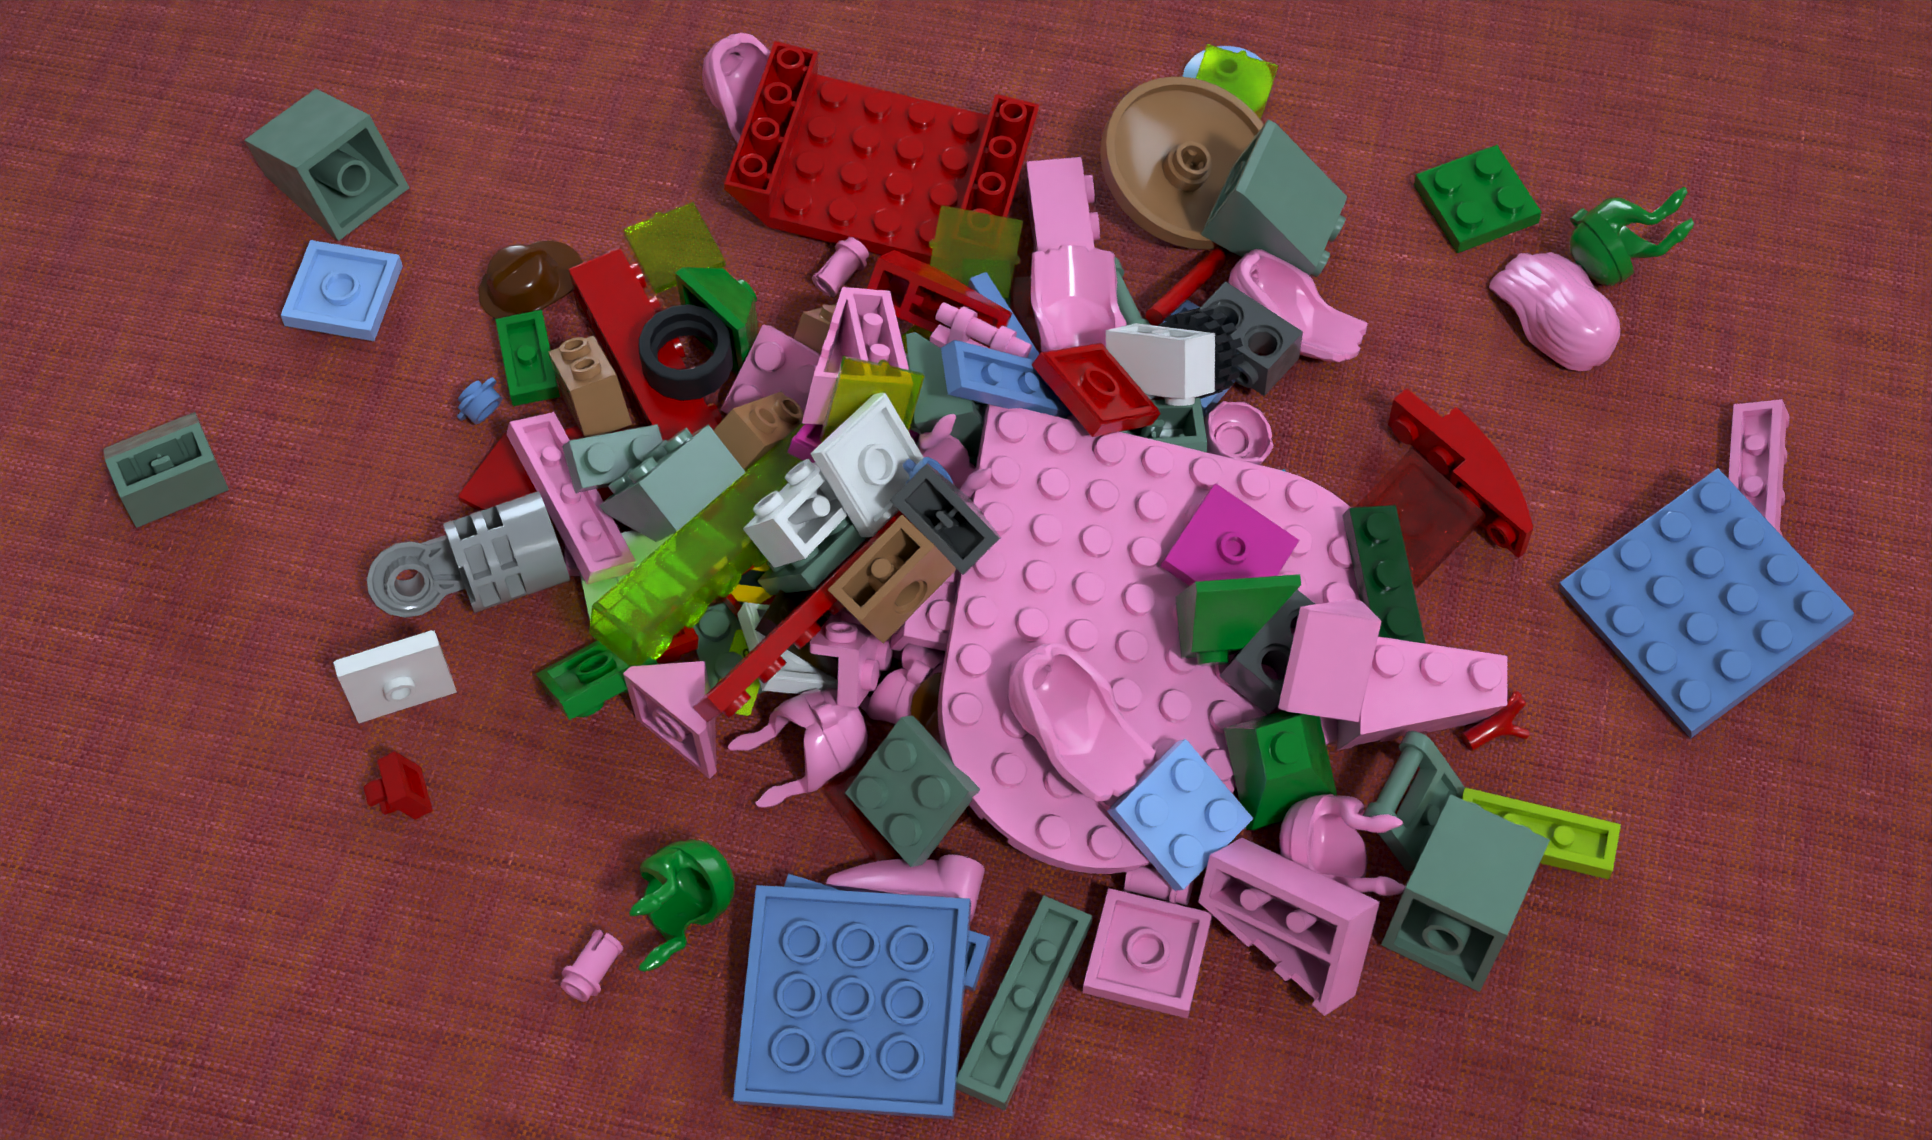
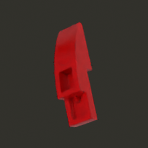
(1473, 464)

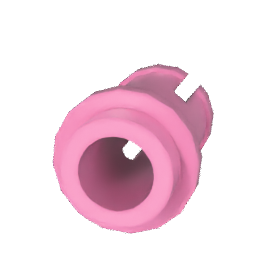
(848, 258)
(1149, 882)
(585, 974)

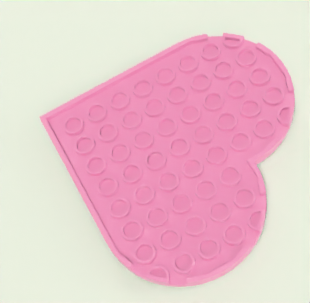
(1082, 569)

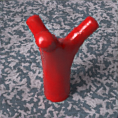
(1497, 725)

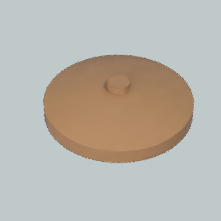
(1172, 153)

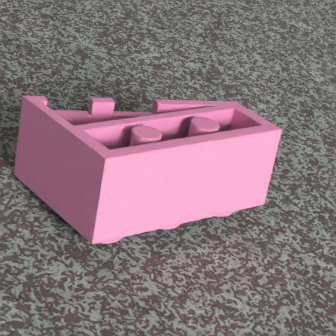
(860, 328)
(1425, 691)
(1294, 916)

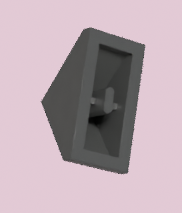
(946, 518)

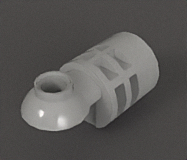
(488, 553)

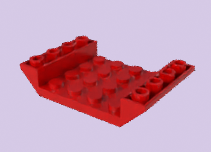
(868, 160)

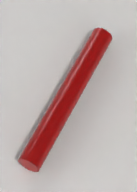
(1185, 287)

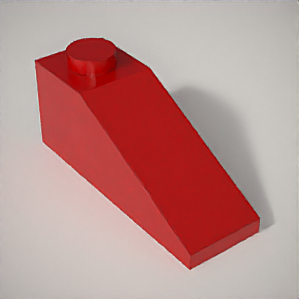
(921, 289)

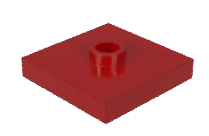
(1096, 389)

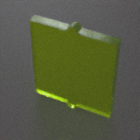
(1240, 75)
(673, 242)
(975, 244)
(861, 380)

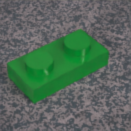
(526, 358)

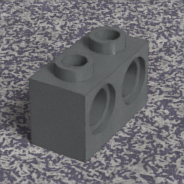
(1260, 333)
(1267, 647)

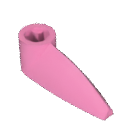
(947, 877)

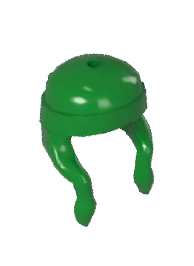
(1605, 244)
(685, 887)

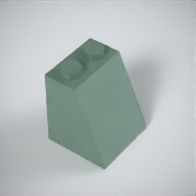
(328, 162)
(1277, 204)
(1465, 892)

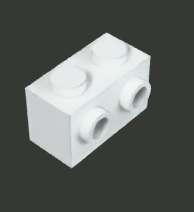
(1166, 360)
(797, 517)

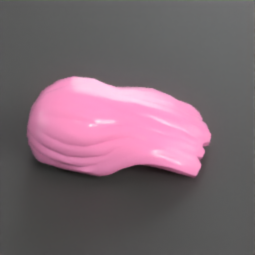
(733, 76)
(1074, 296)
(1294, 297)
(1559, 309)
(1077, 721)

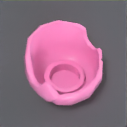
(1238, 432)

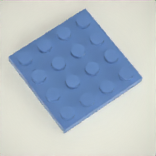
(1705, 602)
(853, 1002)

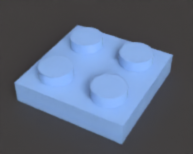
(341, 290)
(1180, 814)

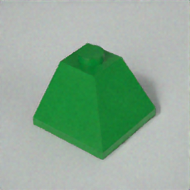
(728, 299)
(1226, 614)
(1278, 764)

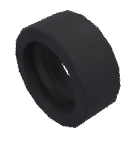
(685, 321)

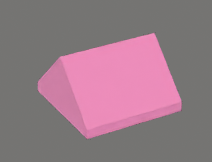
(1330, 660)
(664, 704)

